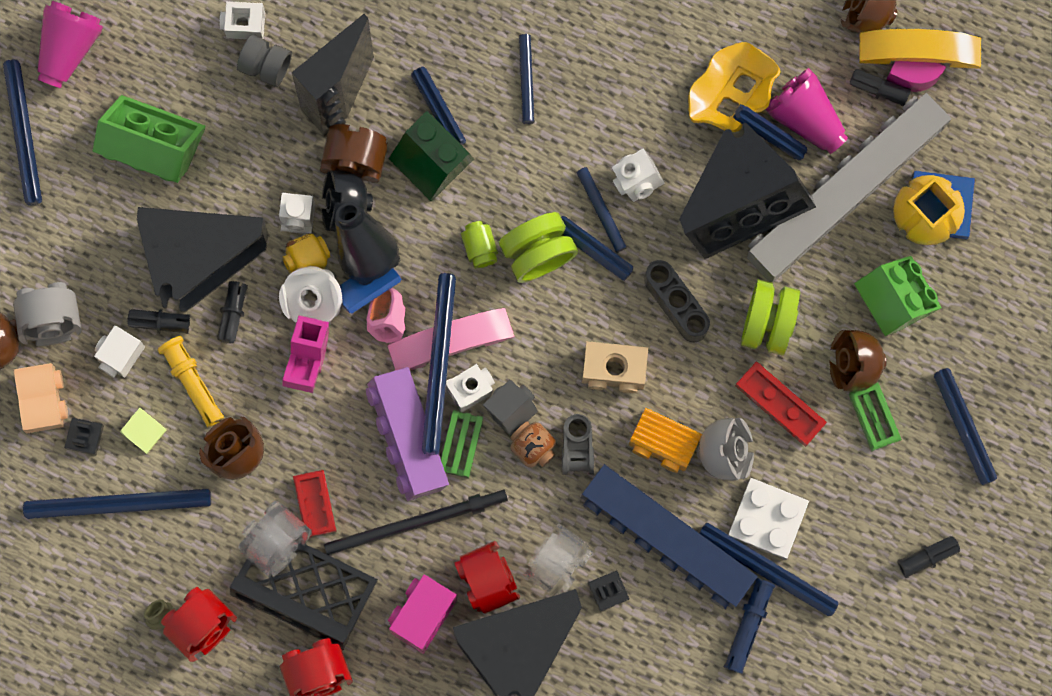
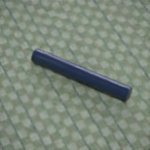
(526, 79)
(601, 210)

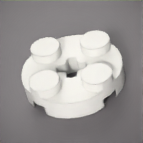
(321, 283)

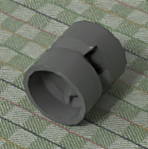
(260, 59)

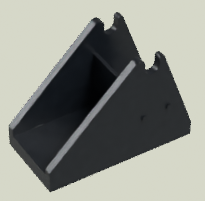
(742, 194)
(197, 251)
(519, 644)

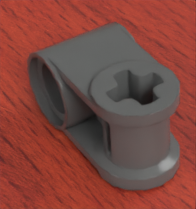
(577, 447)

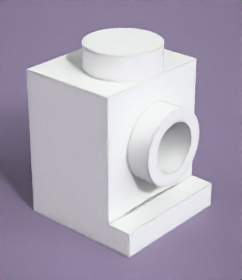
(243, 11)
(296, 213)
(462, 395)

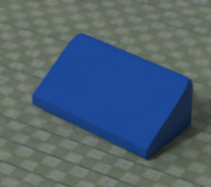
(356, 295)

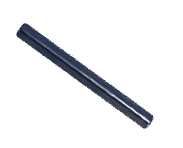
(438, 364)
(117, 503)

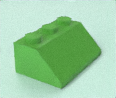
(147, 138)

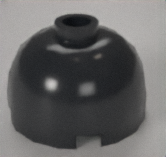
(343, 188)

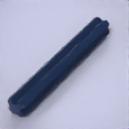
(965, 426)

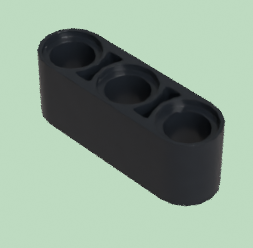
(671, 287)

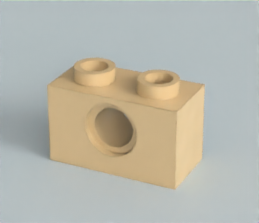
(631, 358)

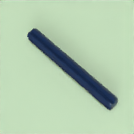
(22, 132)
(770, 570)

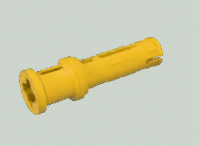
(185, 369)

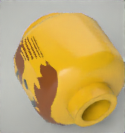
(305, 252)

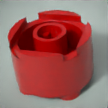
(488, 578)
(198, 623)
(315, 670)

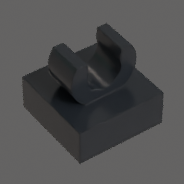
(84, 436)
(608, 591)

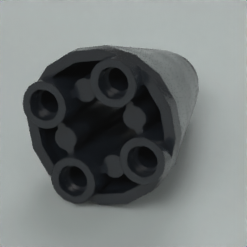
(363, 245)

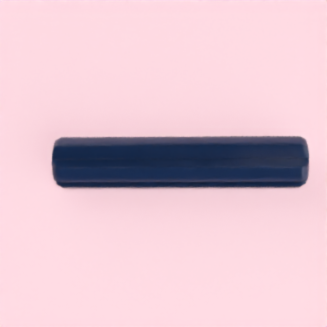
(436, 103)
(770, 132)
(597, 250)

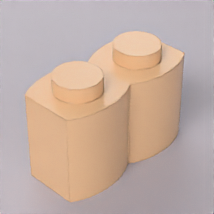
(39, 398)

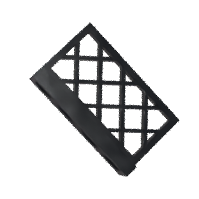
(298, 614)

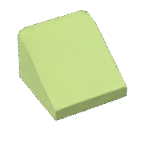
(143, 430)

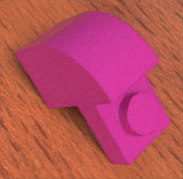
(915, 75)
(307, 354)

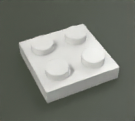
(768, 518)

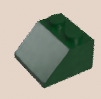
(430, 156)

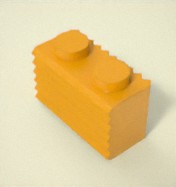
(664, 440)

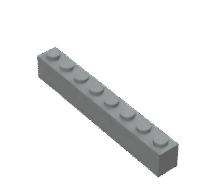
(849, 186)

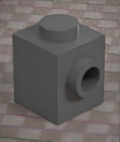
(511, 406)

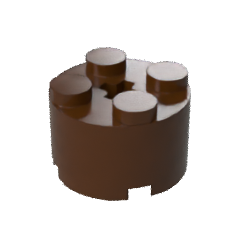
(354, 152)

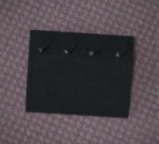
(334, 76)

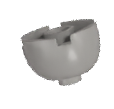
(725, 449)

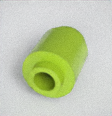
(479, 244)

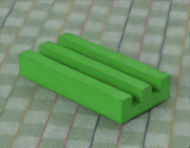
(467, 418)
(884, 441)

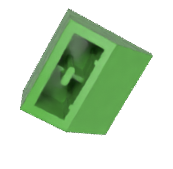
(897, 295)

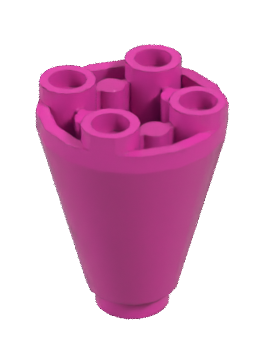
(64, 42)
(808, 112)

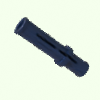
(753, 614)

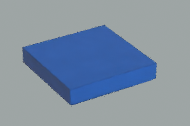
(935, 209)

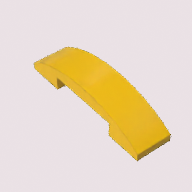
(920, 46)

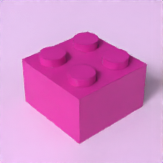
(422, 614)

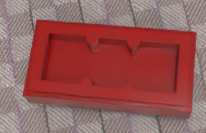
(315, 502)

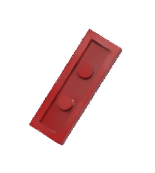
(780, 404)

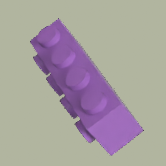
(402, 424)

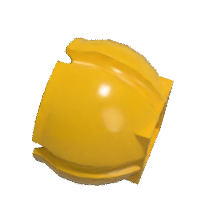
(915, 223)

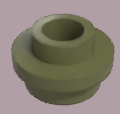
(155, 612)

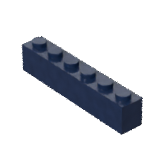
(668, 537)

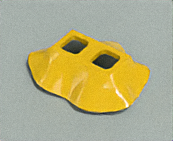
(719, 81)

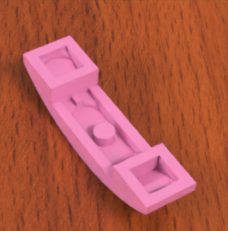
(466, 334)

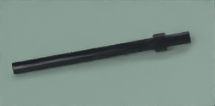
(474, 504)

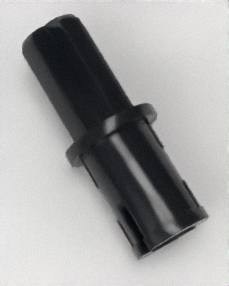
(880, 87)
(232, 312)
(159, 321)
(928, 556)

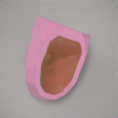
(386, 317)

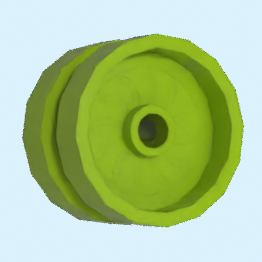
(538, 247)
(769, 317)

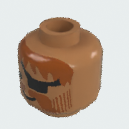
(533, 444)

